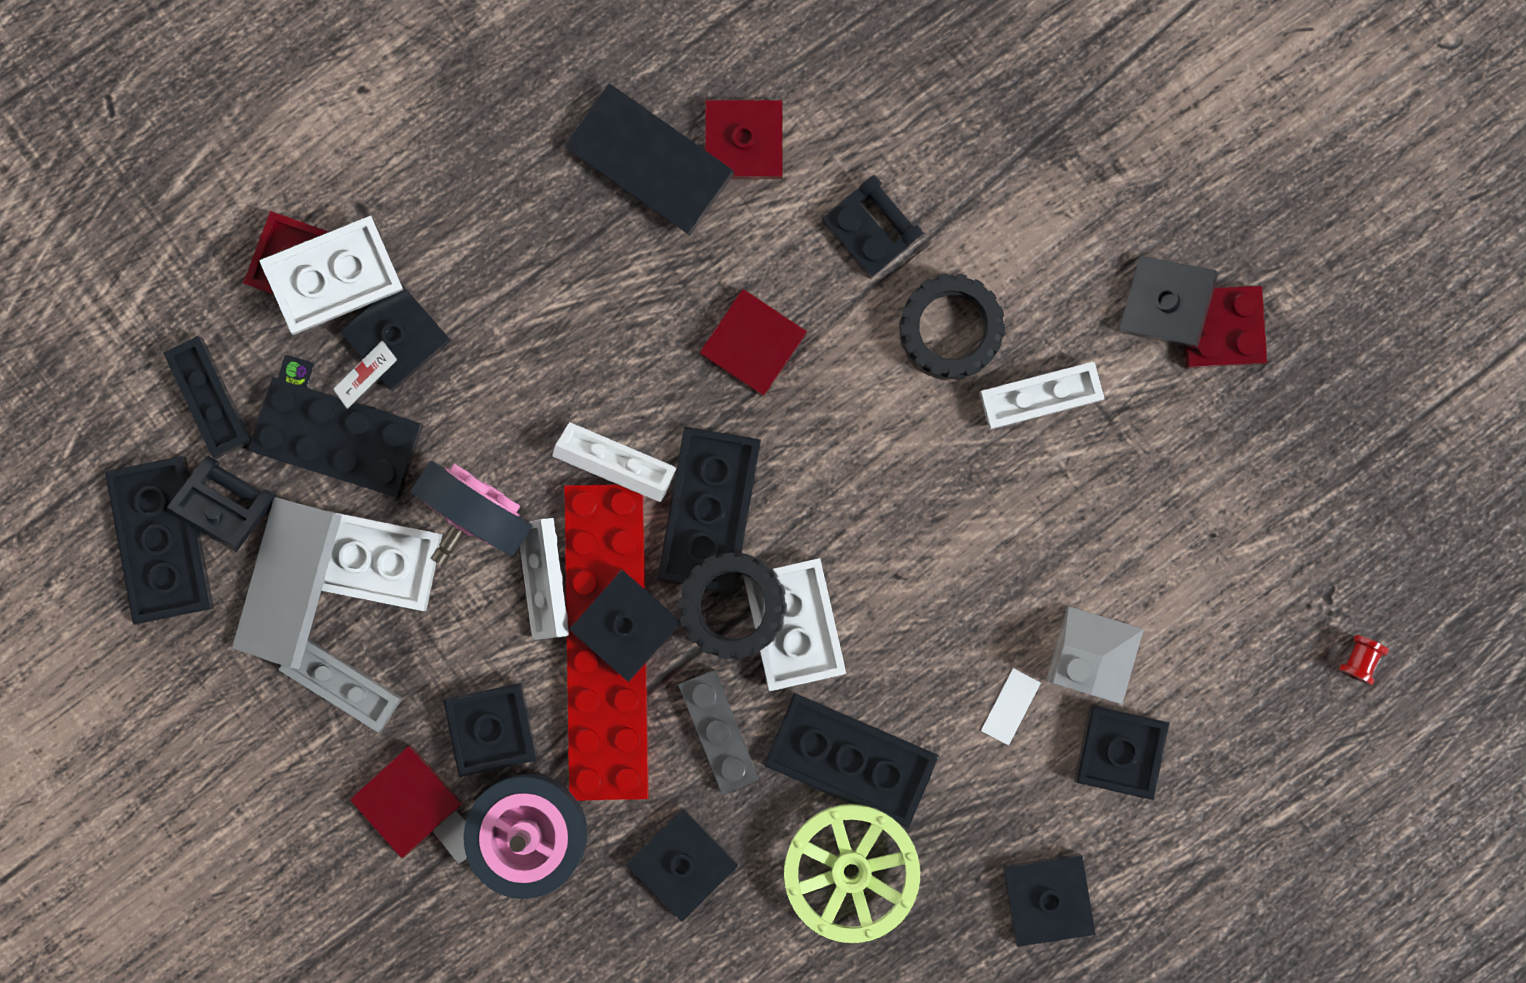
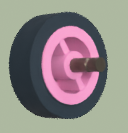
(470, 509)
(525, 836)

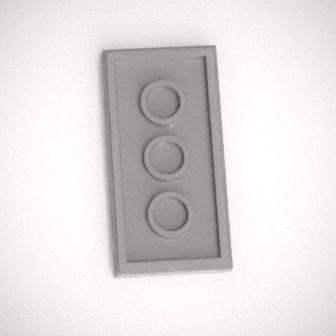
(286, 582)

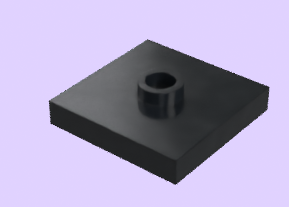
(1168, 301)
(403, 328)
(625, 625)
(490, 729)
(1121, 752)
(682, 864)
(1049, 900)

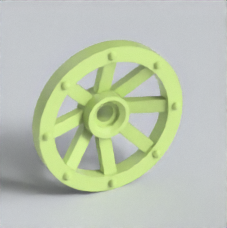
(855, 884)

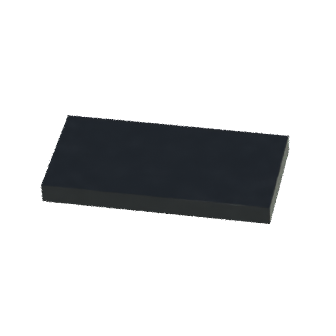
(649, 159)
(708, 503)
(157, 551)
(851, 759)

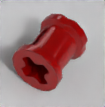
(1364, 659)

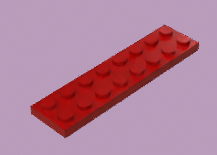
(603, 708)

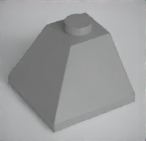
(1094, 655)

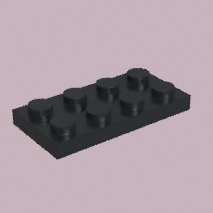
(339, 442)

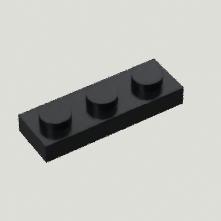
(207, 397)

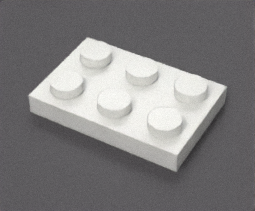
(331, 275)
(382, 563)
(808, 642)

